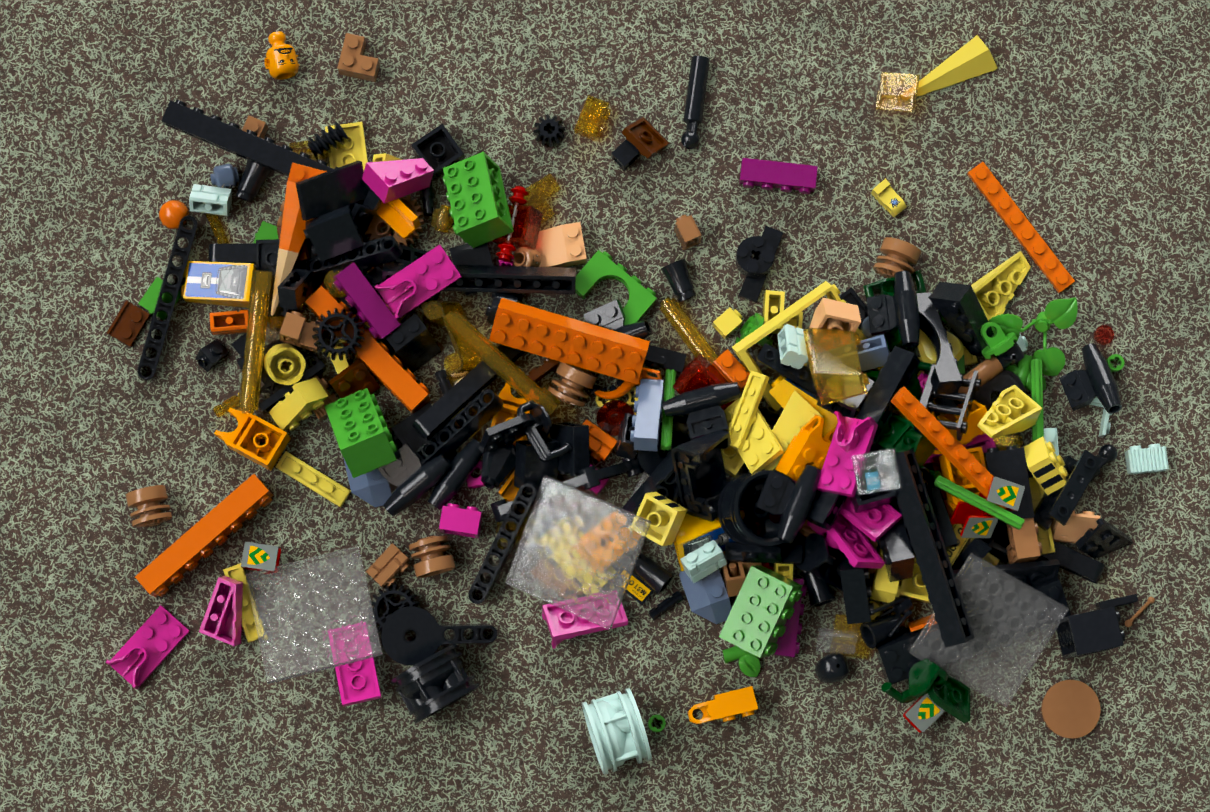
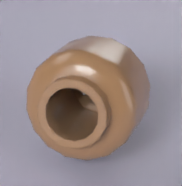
(527, 257)

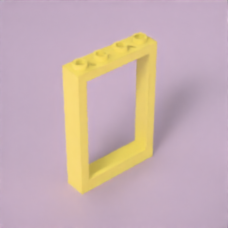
(741, 347)

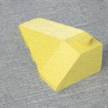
(998, 285)
(1010, 413)

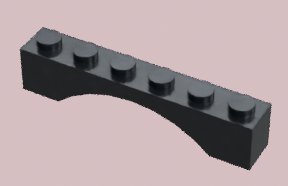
(945, 375)

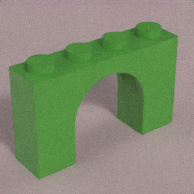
(601, 268)

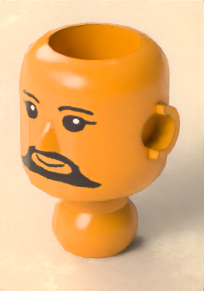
(281, 57)

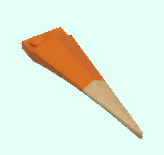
(292, 227)

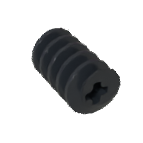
(327, 140)

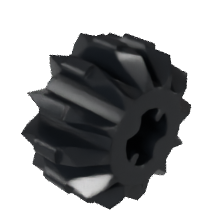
(542, 133)

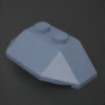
(370, 487)
(707, 597)

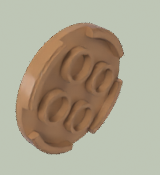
(1070, 709)

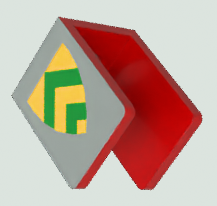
(1004, 493)
(975, 521)
(260, 557)
(923, 713)

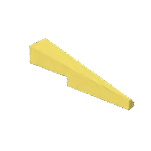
(967, 62)

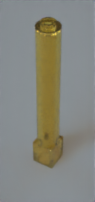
(687, 330)
(255, 341)
(499, 362)

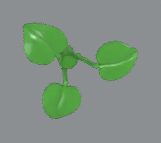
(1061, 313)

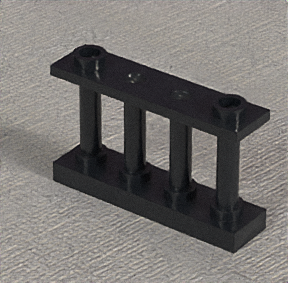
(929, 395)
(1062, 502)

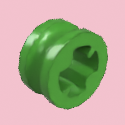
(1118, 367)
(654, 729)

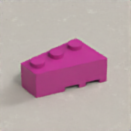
(397, 177)
(224, 612)

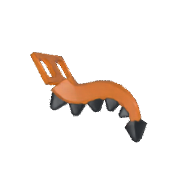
(623, 386)

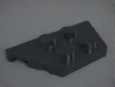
(1102, 540)

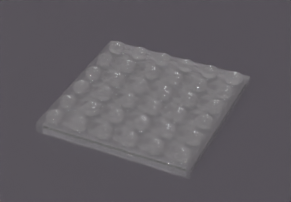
(578, 552)
(313, 614)
(1008, 626)

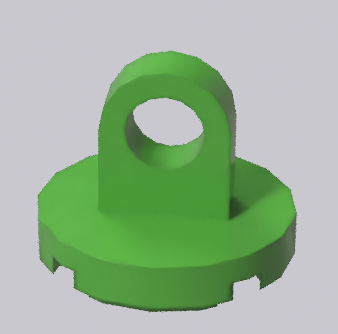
(750, 326)
(999, 342)

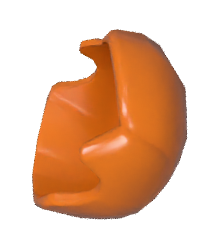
(172, 213)

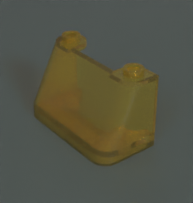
(464, 359)
(835, 364)

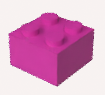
(461, 521)

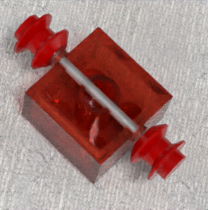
(526, 226)

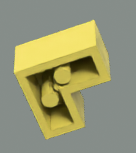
(773, 305)

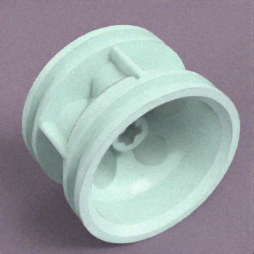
(616, 730)

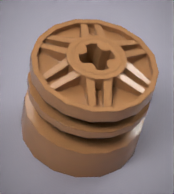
(897, 257)
(572, 384)
(147, 502)
(432, 557)

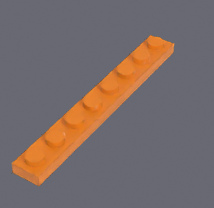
(1021, 227)
(943, 440)

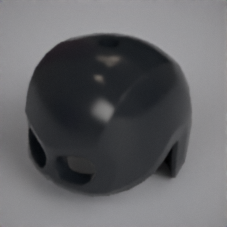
(827, 670)

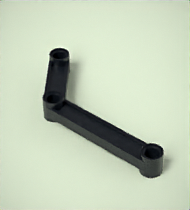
(587, 478)

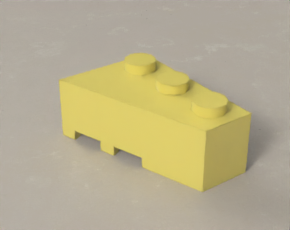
(299, 404)
(882, 588)

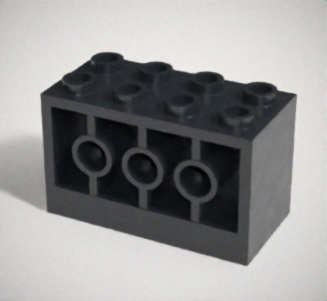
(1090, 633)

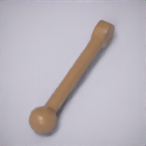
(1128, 623)

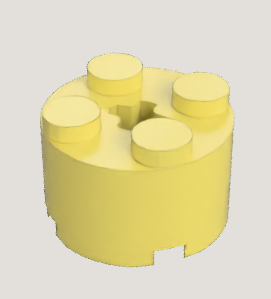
(295, 364)

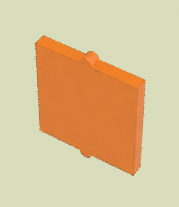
(919, 623)

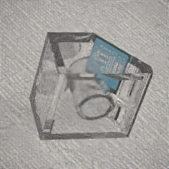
(876, 471)

